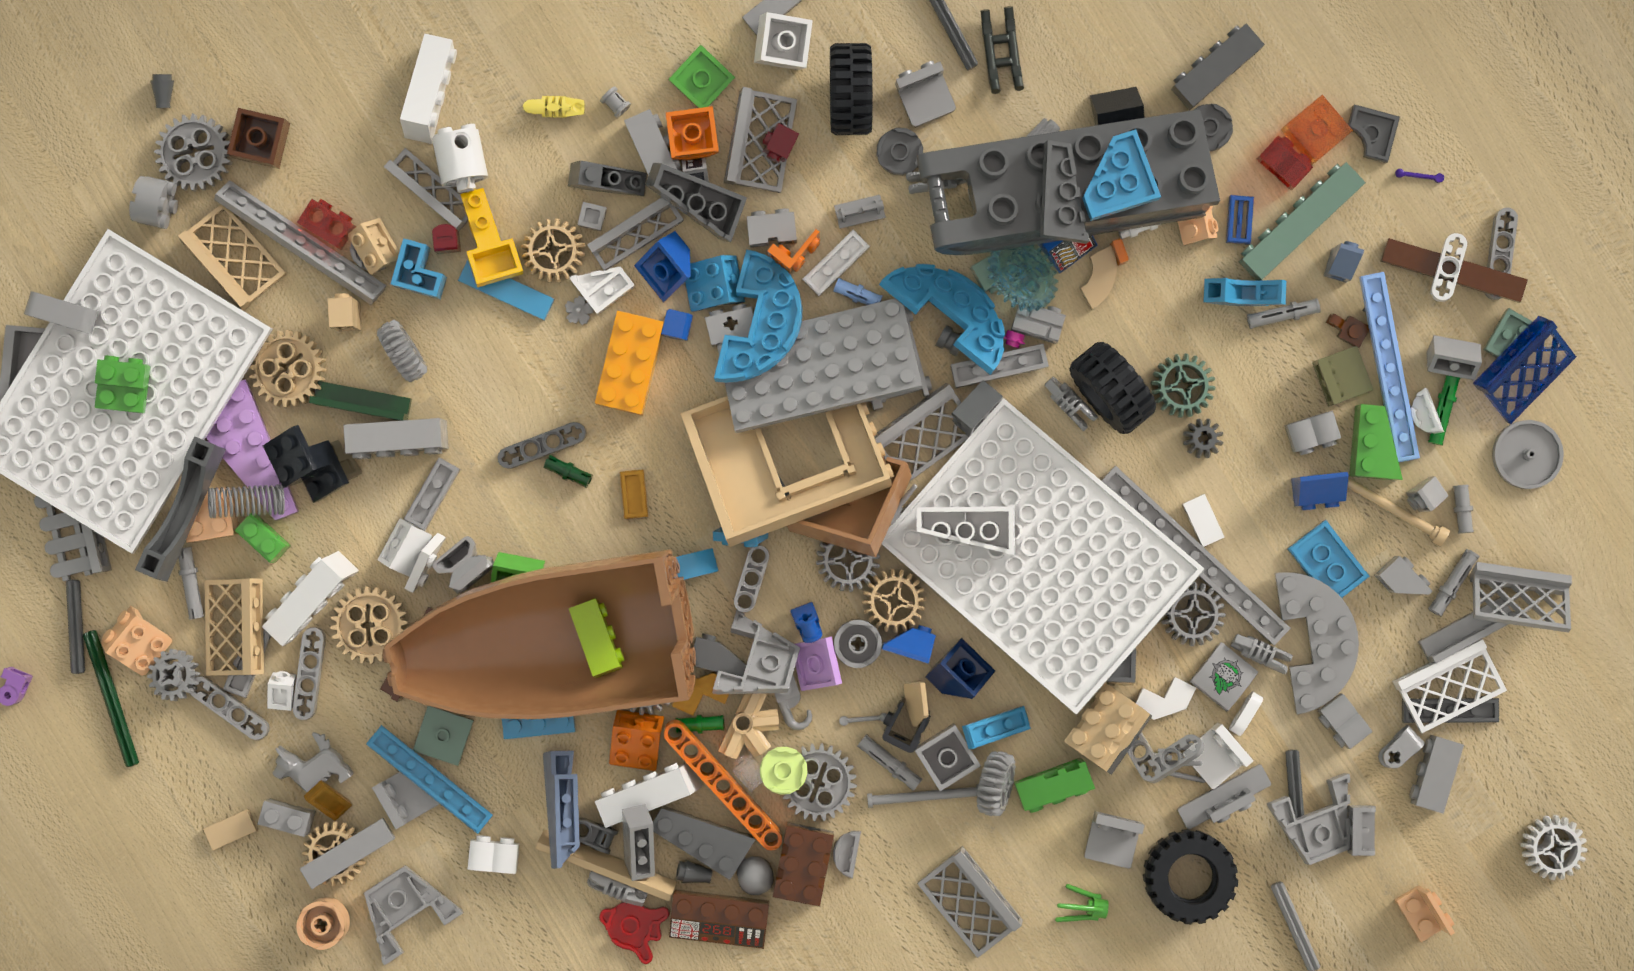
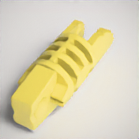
(555, 106)

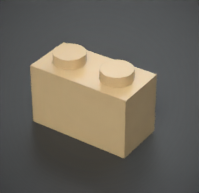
(344, 313)

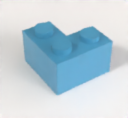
(411, 271)

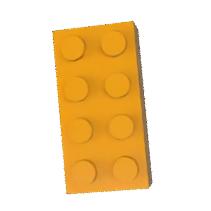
(629, 363)

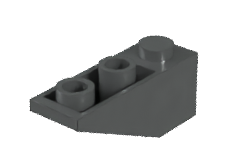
(606, 178)

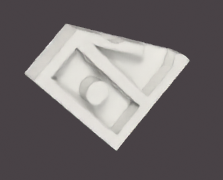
(425, 561)

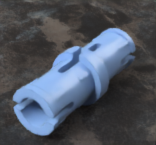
(856, 292)

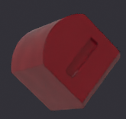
(446, 239)

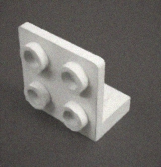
(1220, 756)

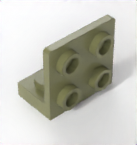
(1342, 376)

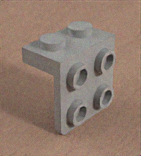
(925, 93)

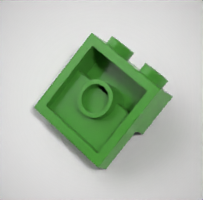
(121, 384)

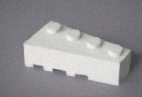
(427, 88)
(977, 526)
(308, 597)
(654, 791)

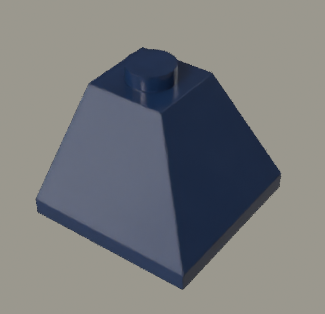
(960, 671)

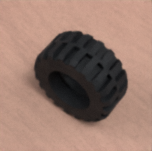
(851, 89)
(1112, 387)
(1213, 899)

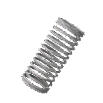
(278, 500)

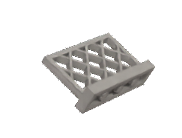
(740, 135)
(915, 415)
(1521, 581)
(985, 888)

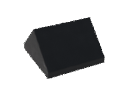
(1117, 106)

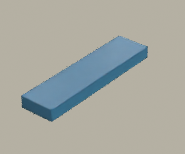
(512, 294)

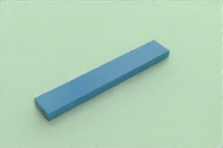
(429, 779)

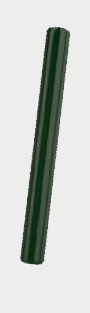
(111, 698)

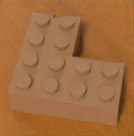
(860, 523)

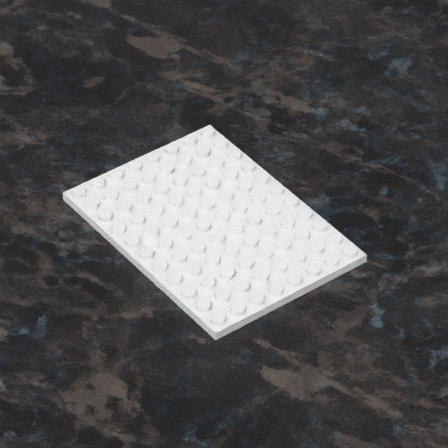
(113, 464)
(1084, 564)

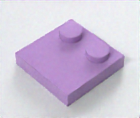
(817, 664)

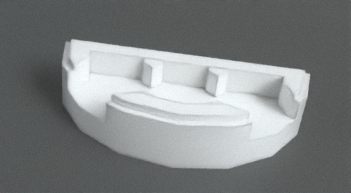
(1425, 414)

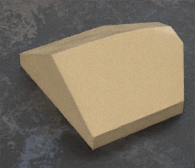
(916, 701)

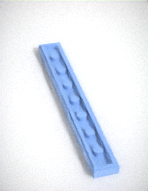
(1389, 365)

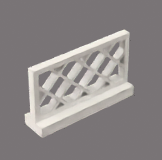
(1435, 670)

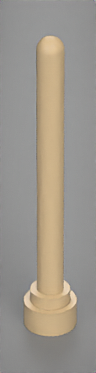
(1436, 533)

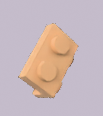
(1198, 229)

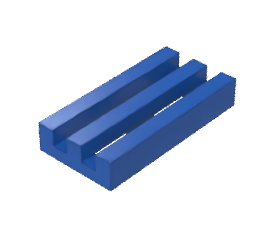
(1238, 240)

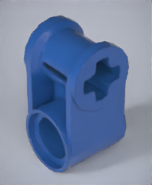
(807, 622)

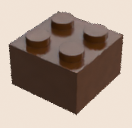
(258, 138)

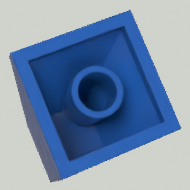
(666, 265)
(912, 643)

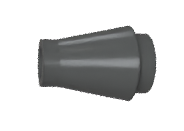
(162, 89)
(692, 873)

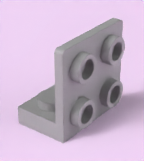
(402, 799)
(1113, 839)

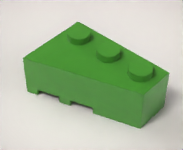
(1373, 445)
(1054, 785)

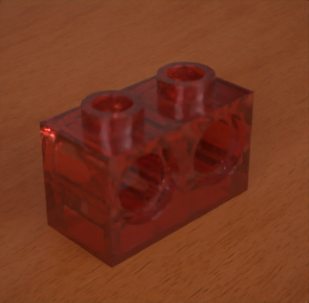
(324, 228)

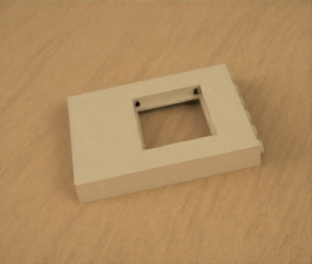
(746, 481)

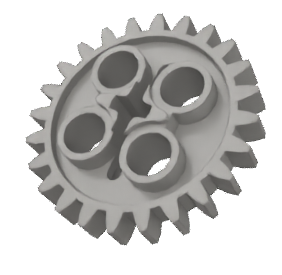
(189, 131)
(838, 789)

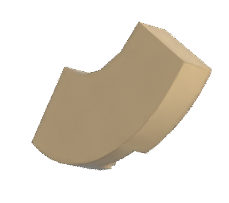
(1102, 277)

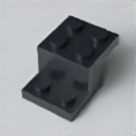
(298, 462)

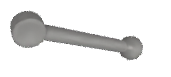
(845, 720)

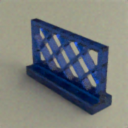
(1515, 358)

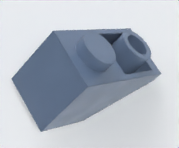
(1343, 261)

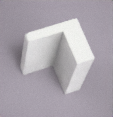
(404, 547)

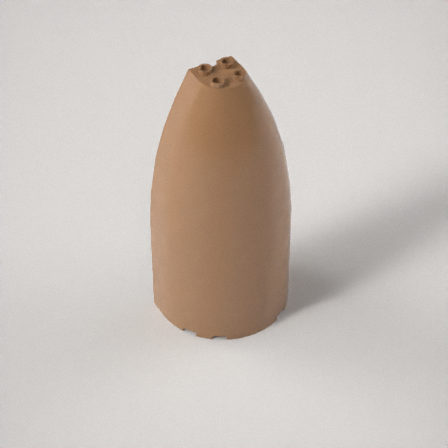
(518, 653)

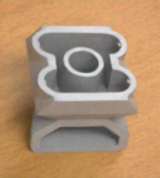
(464, 564)

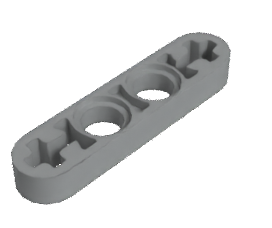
(1496, 252)
(305, 672)
(231, 704)

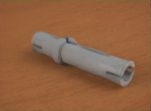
(1292, 311)
(190, 583)
(1449, 589)
(889, 762)

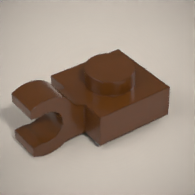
(1351, 329)

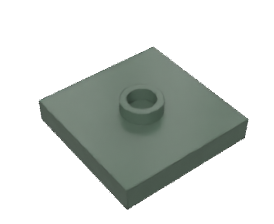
(443, 735)

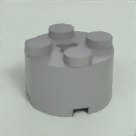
(153, 202)
(866, 654)

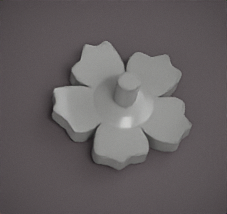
(578, 310)

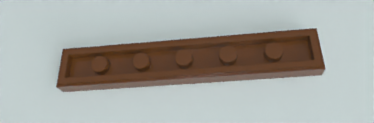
(1470, 274)

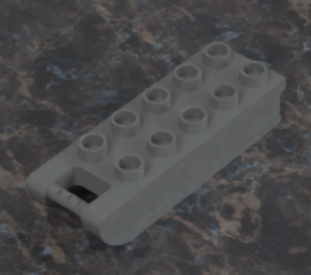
(1008, 180)

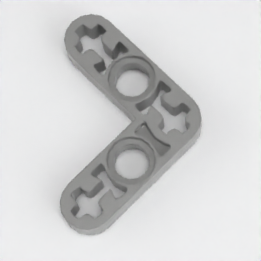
(1159, 760)

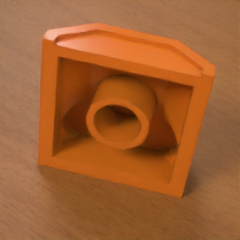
(692, 133)

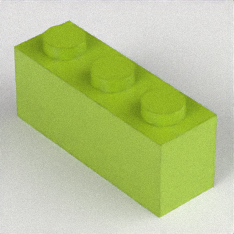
(596, 637)

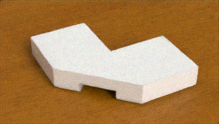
(1175, 699)

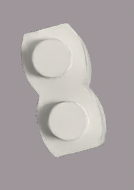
(493, 855)

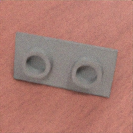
(859, 211)

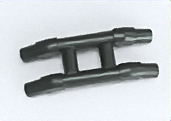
(989, 42)

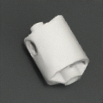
(462, 165)

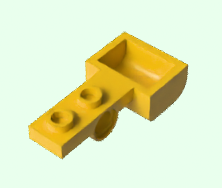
(492, 258)

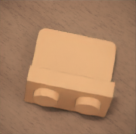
(135, 641)

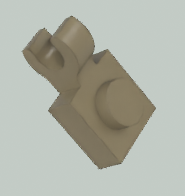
(346, 461)

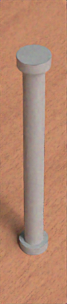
(921, 796)

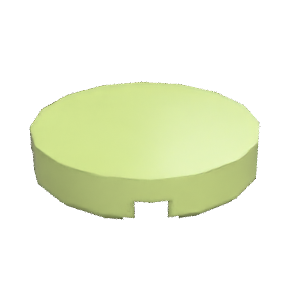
(783, 770)

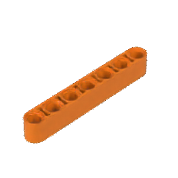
(726, 796)

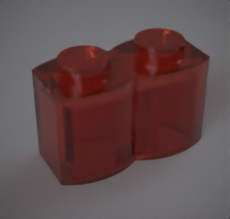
(1285, 162)

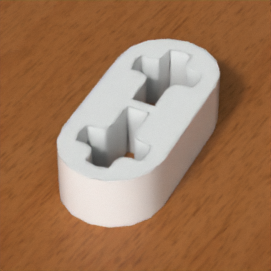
(1246, 713)

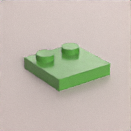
(701, 78)

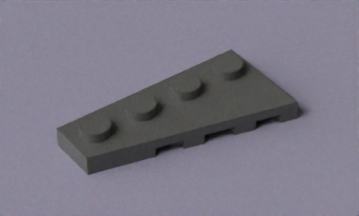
(1061, 203)

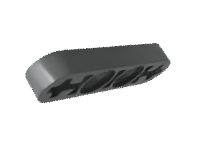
(541, 443)

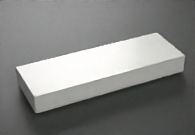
(836, 263)

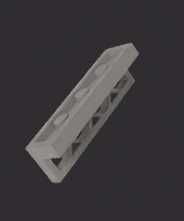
(421, 191)
(629, 225)
(1461, 634)

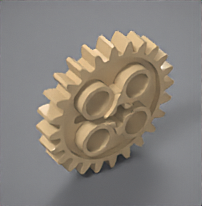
(300, 384)
(347, 625)

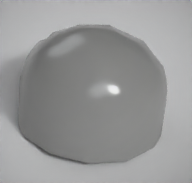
(755, 875)

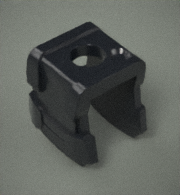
(897, 739)

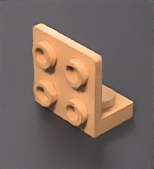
(1423, 913)

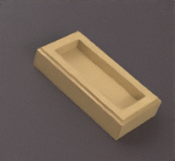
(230, 829)

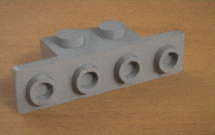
(1225, 799)

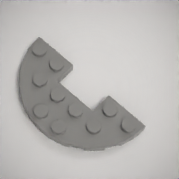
(1330, 634)

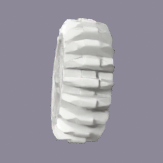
(1573, 844)

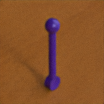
(1438, 178)

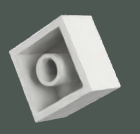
(783, 41)

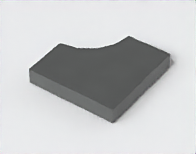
(1375, 130)

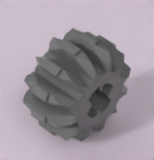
(1209, 444)

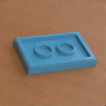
(1328, 559)

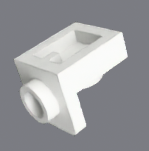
(280, 691)

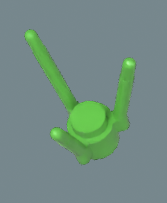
(1096, 907)

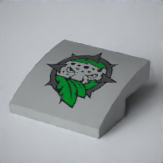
(1224, 676)

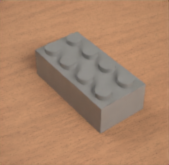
(396, 436)

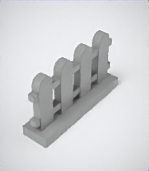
(90, 544)

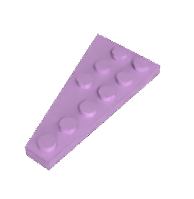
(242, 435)

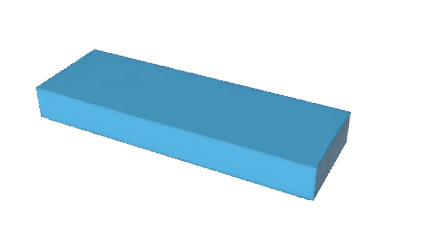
(996, 727)

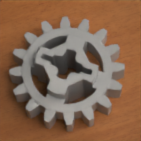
(179, 674)

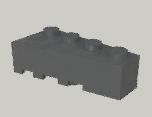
(702, 201)
(708, 842)

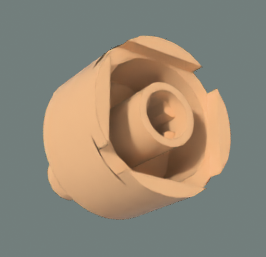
(323, 936)

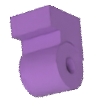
(15, 686)

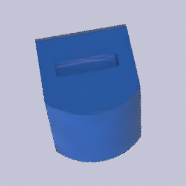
(677, 325)

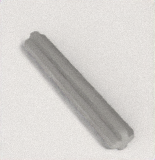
(1295, 926)

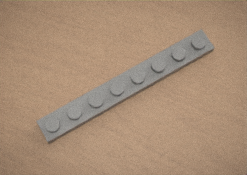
(300, 242)

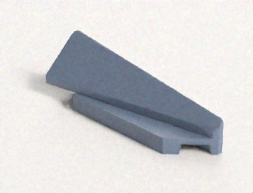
(562, 805)

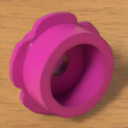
(1014, 339)

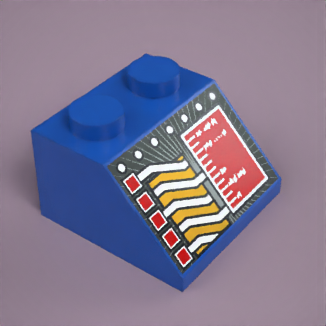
(1066, 253)

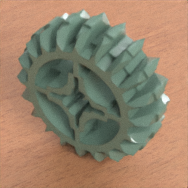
(1184, 396)

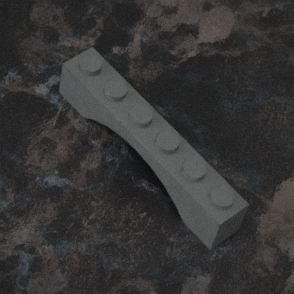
(165, 547)

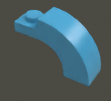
(1244, 292)
(697, 564)

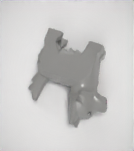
(317, 768)

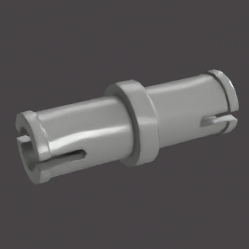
(1463, 509)

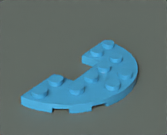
(960, 301)
(773, 325)

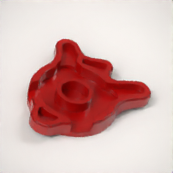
(634, 927)

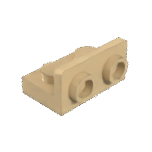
(374, 245)

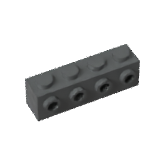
(1218, 66)

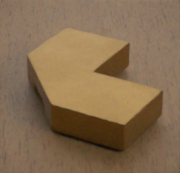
(703, 686)

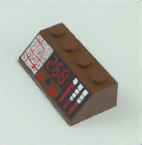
(718, 918)

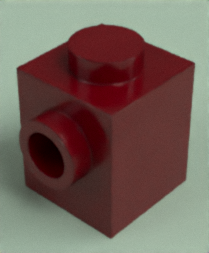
(779, 143)

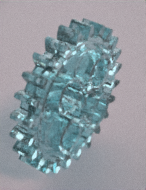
(1023, 277)

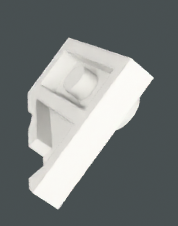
(603, 287)

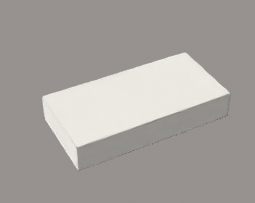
(1203, 520)

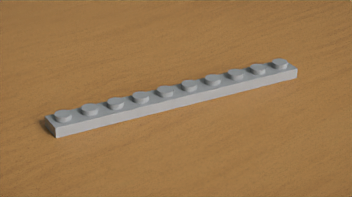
(1214, 573)

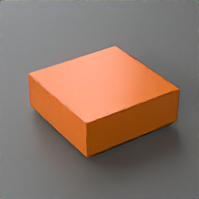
(1120, 251)

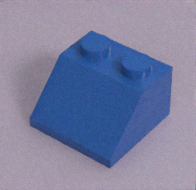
(1319, 490)

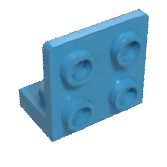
(713, 282)

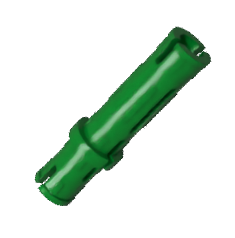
(1444, 408)

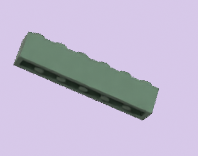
(1302, 221)

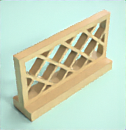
(213, 265)
(250, 627)

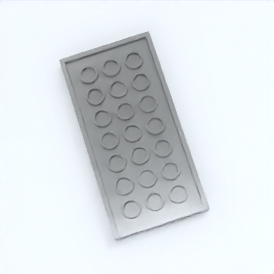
(831, 366)

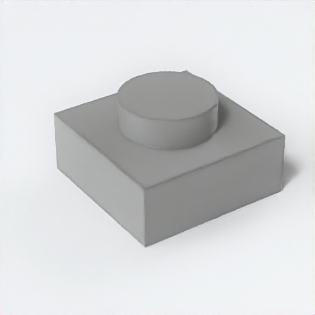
(592, 216)

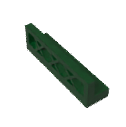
(362, 401)

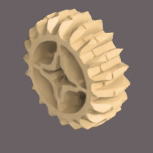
(563, 249)
(878, 596)
(315, 847)

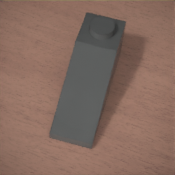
(716, 656)

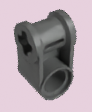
(596, 834)

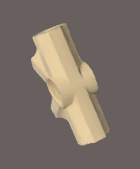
(751, 735)

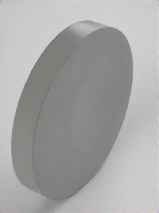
(1527, 454)

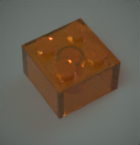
(1317, 129)

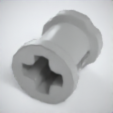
(615, 102)

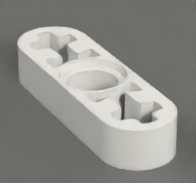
(1450, 286)

